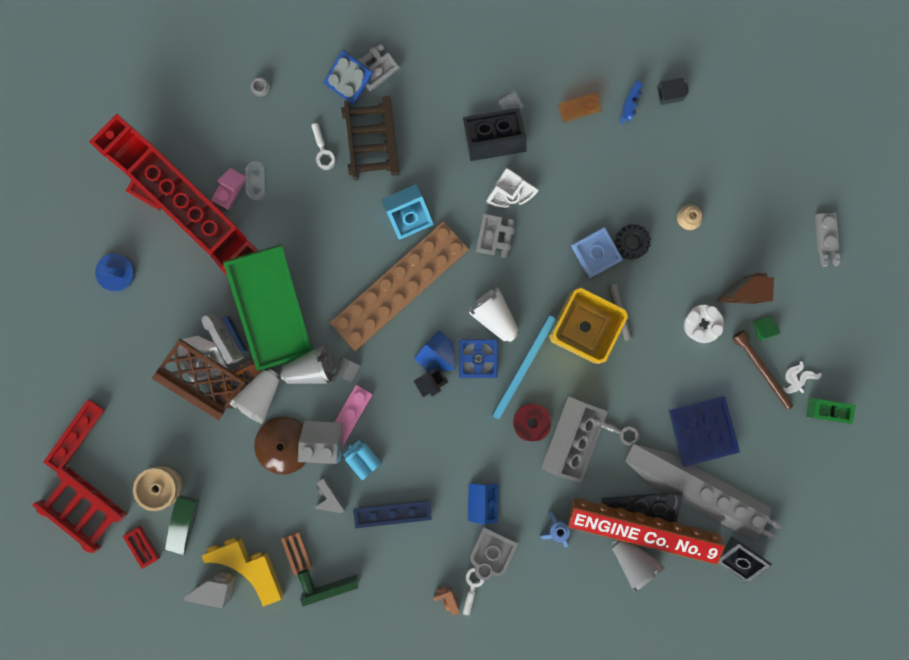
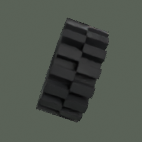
(644, 239)

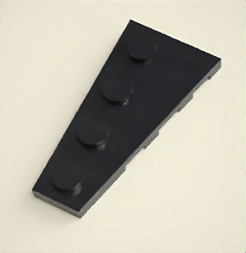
(652, 505)

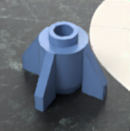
(553, 527)

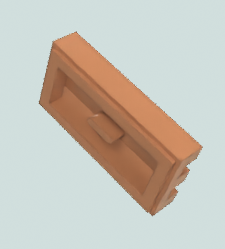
(289, 554)

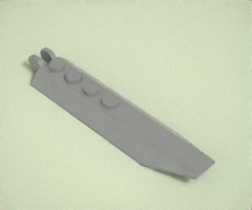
(702, 491)

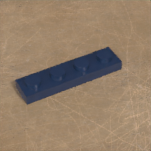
(392, 514)

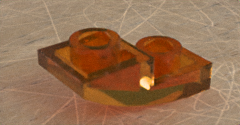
(580, 107)

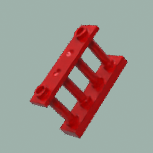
(83, 490)

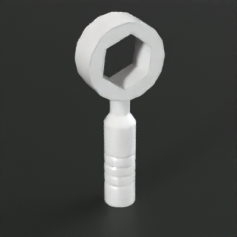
(320, 143)
(470, 595)

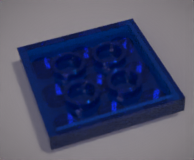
(704, 431)

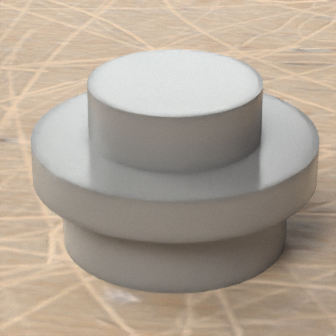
(260, 87)

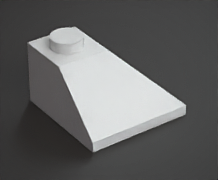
(206, 347)

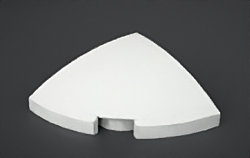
(510, 190)

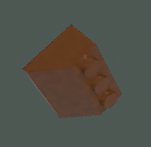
(751, 290)

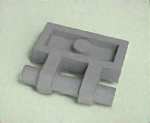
(382, 68)
(489, 235)

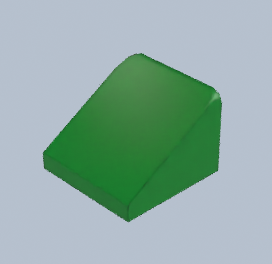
(766, 328)

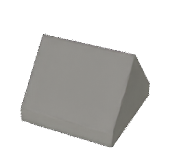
(347, 369)

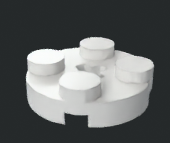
(714, 326)

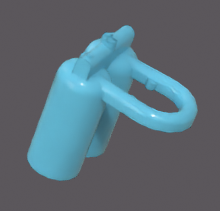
(361, 459)

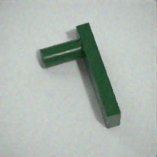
(326, 591)

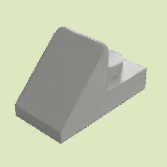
(332, 501)

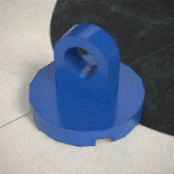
(115, 272)

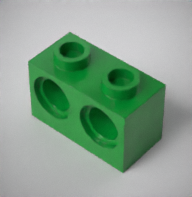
(830, 410)

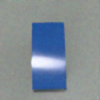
(628, 107)

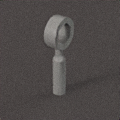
(612, 428)

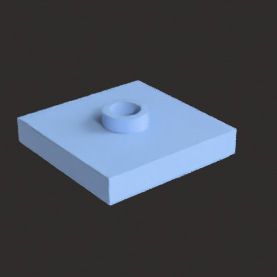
(596, 252)

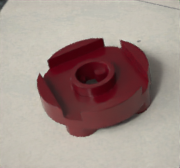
(532, 433)

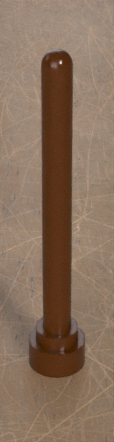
(742, 340)

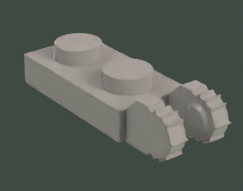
(827, 238)
(222, 338)

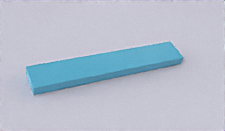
(523, 367)

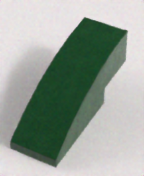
(181, 524)

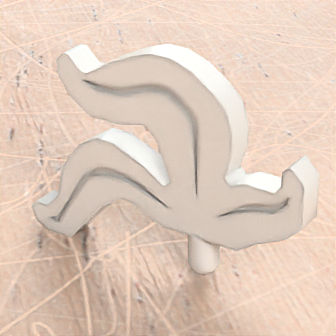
(791, 378)

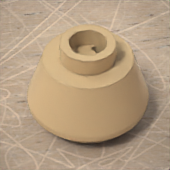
(689, 217)

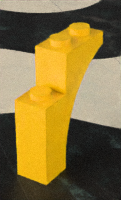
(257, 570)

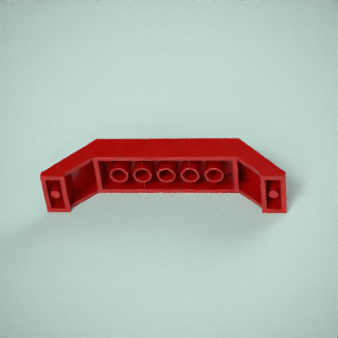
(172, 191)

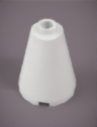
(495, 315)
(257, 396)

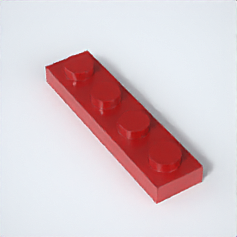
(74, 435)

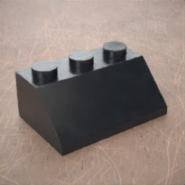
(495, 134)

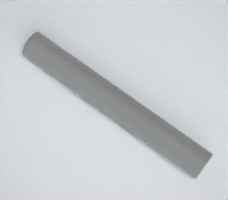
(617, 301)

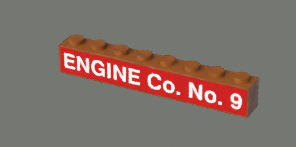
(645, 531)

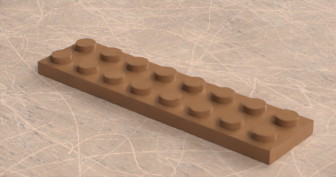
(399, 286)

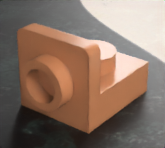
(450, 601)

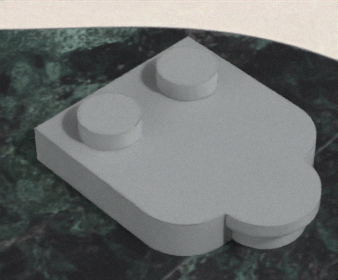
(491, 554)

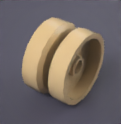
(155, 498)

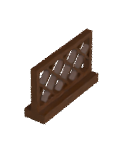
(194, 394)

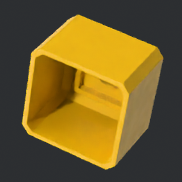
(604, 320)

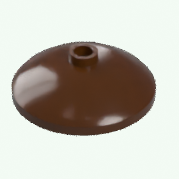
(276, 431)

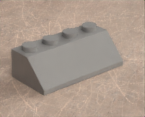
(574, 440)

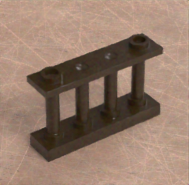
(386, 127)

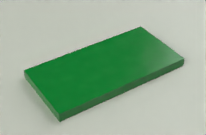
(268, 306)

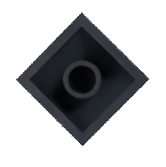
(743, 560)

